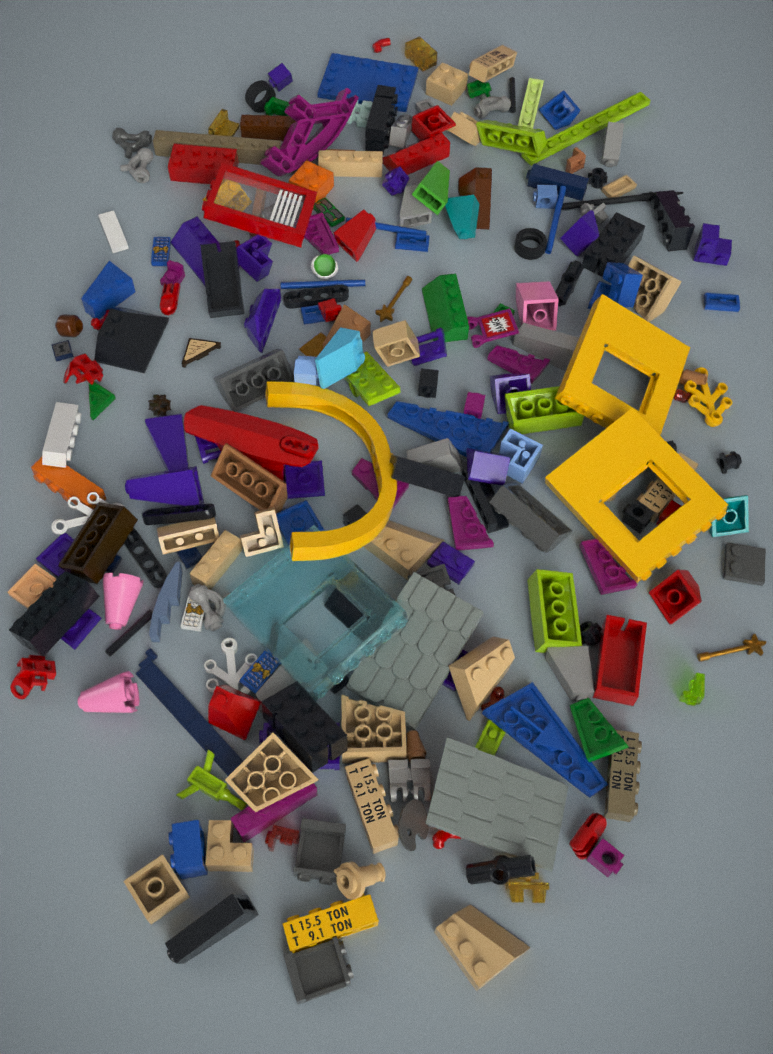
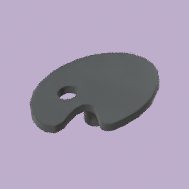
(412, 819)

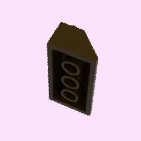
(98, 542)

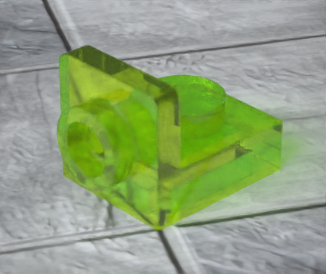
(696, 690)

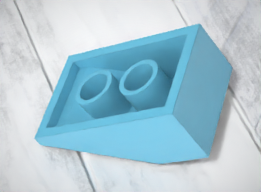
(340, 357)

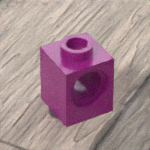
(474, 404)
(596, 860)

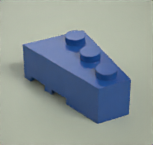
(107, 291)

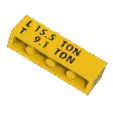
(323, 925)

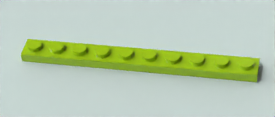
(589, 126)

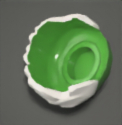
(324, 266)

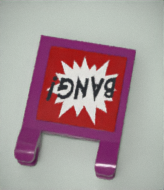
(493, 326)

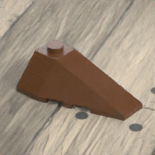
(478, 183)

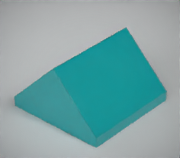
(735, 520)

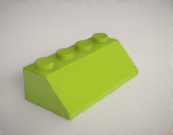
(511, 137)
(539, 411)
(553, 610)

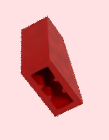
(356, 234)

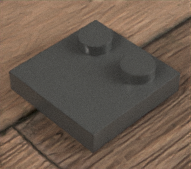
(744, 564)

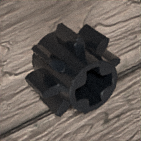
(597, 177)
(590, 633)

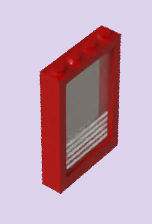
(259, 204)

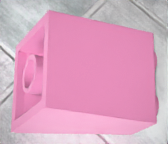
(537, 304)

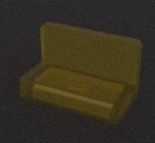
(222, 125)

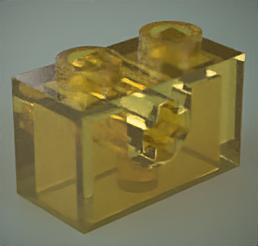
(420, 53)

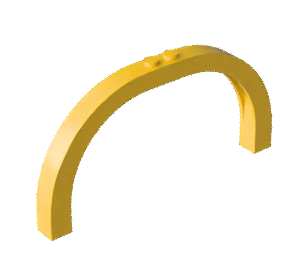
(344, 540)

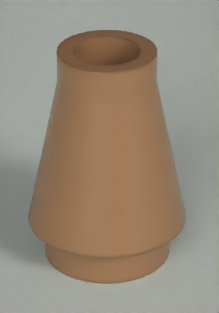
(698, 378)
(414, 746)

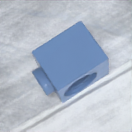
(545, 196)

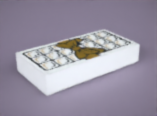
(193, 616)

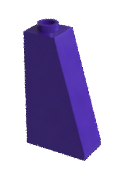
(169, 440)
(167, 487)

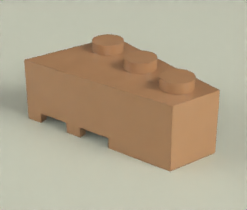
(350, 320)

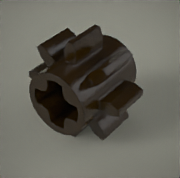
(159, 405)

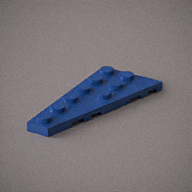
(460, 428)
(570, 764)

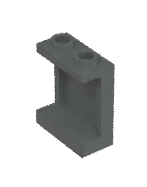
(319, 851)
(318, 970)

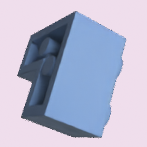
(306, 371)
(522, 453)

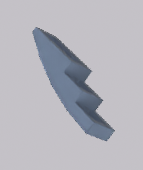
(168, 597)

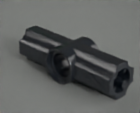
(568, 282)
(510, 869)

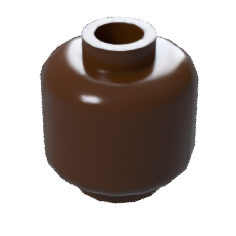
(69, 325)

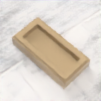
(619, 187)

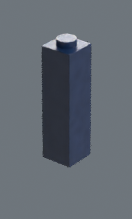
(575, 184)

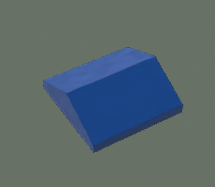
(560, 111)

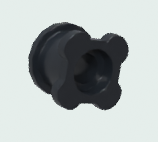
(729, 461)

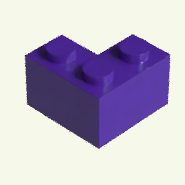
(710, 247)
(254, 257)

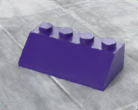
(188, 242)

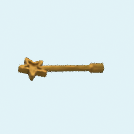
(386, 312)
(751, 645)

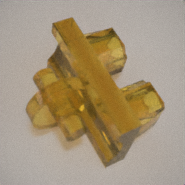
(516, 889)

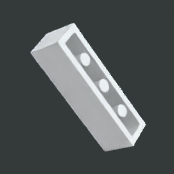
(61, 435)

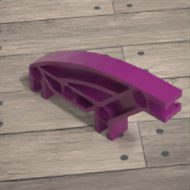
(294, 148)

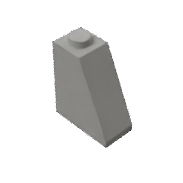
(612, 144)
(412, 211)
(438, 455)
(572, 670)

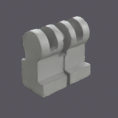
(400, 775)

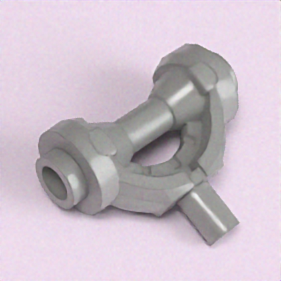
(491, 103)
(140, 174)
(200, 594)

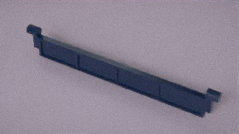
(186, 714)

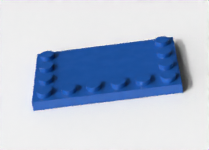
(364, 75)

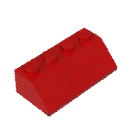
(419, 154)

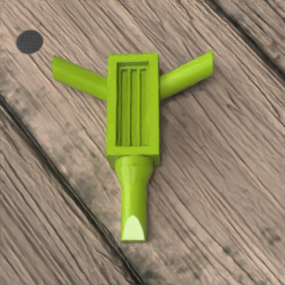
(202, 780)

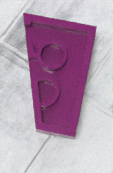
(320, 235)
(518, 363)
(365, 475)
(466, 527)
(605, 571)

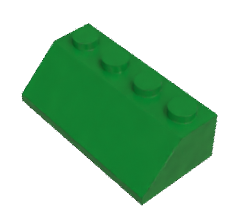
(446, 307)

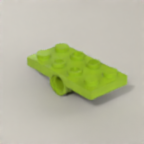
(372, 382)

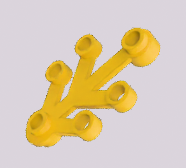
(712, 417)

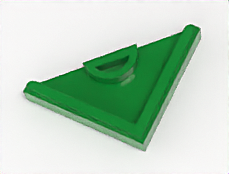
(99, 399)

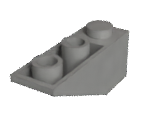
(401, 131)

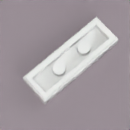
(113, 231)

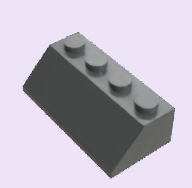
(248, 382)
(530, 516)

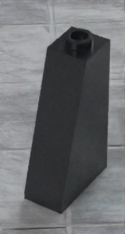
(211, 927)

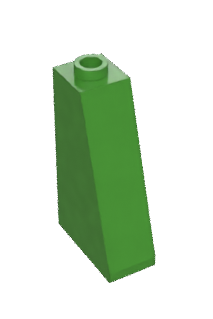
(434, 188)

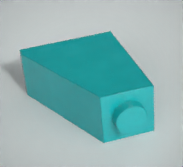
(463, 215)

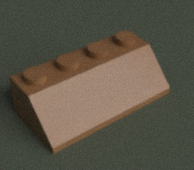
(249, 480)

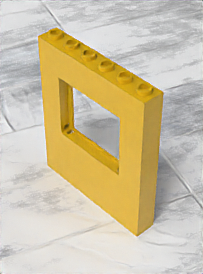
(634, 343)
(609, 465)

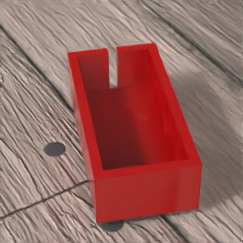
(198, 163)
(620, 660)

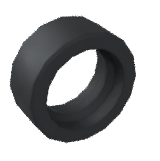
(252, 92)
(530, 234)

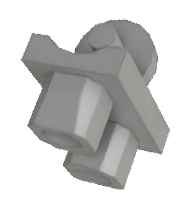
(600, 214)

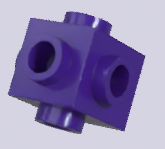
(395, 181)

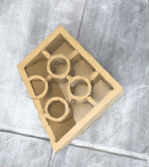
(654, 290)
(403, 548)
(480, 672)
(372, 732)
(269, 774)
(479, 945)

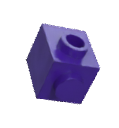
(280, 77)

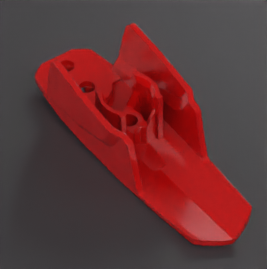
(259, 439)

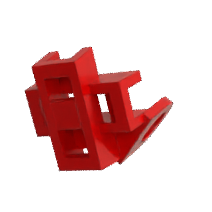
(84, 364)
(26, 676)

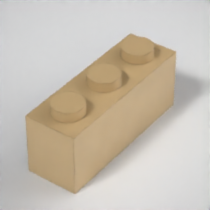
(187, 535)
(216, 560)

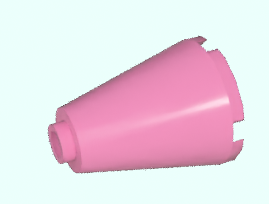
(119, 598)
(111, 696)

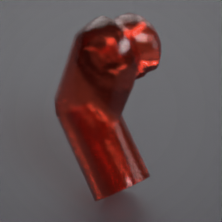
(682, 396)
(496, 695)

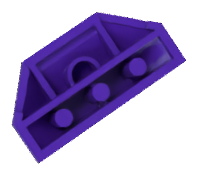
(262, 316)

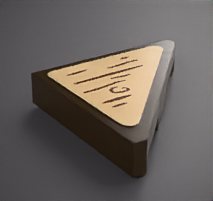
(198, 349)

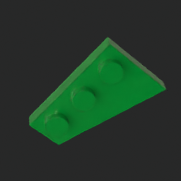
(595, 732)

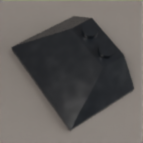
(129, 338)

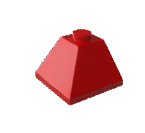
(431, 122)
(676, 595)
(232, 710)

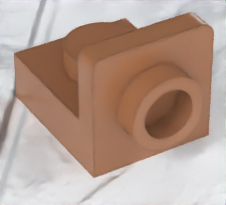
(575, 162)

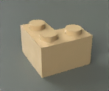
(266, 538)
(223, 853)

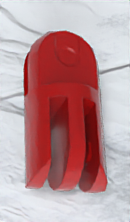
(169, 298)
(588, 835)

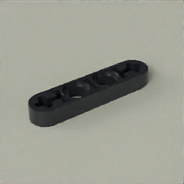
(315, 294)
(179, 514)
(145, 556)

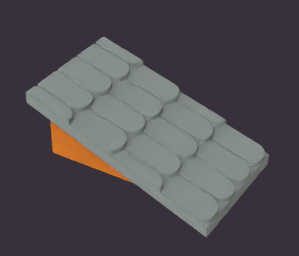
(417, 658)
(497, 804)

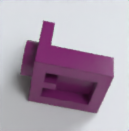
(174, 274)

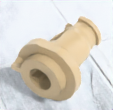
(354, 879)

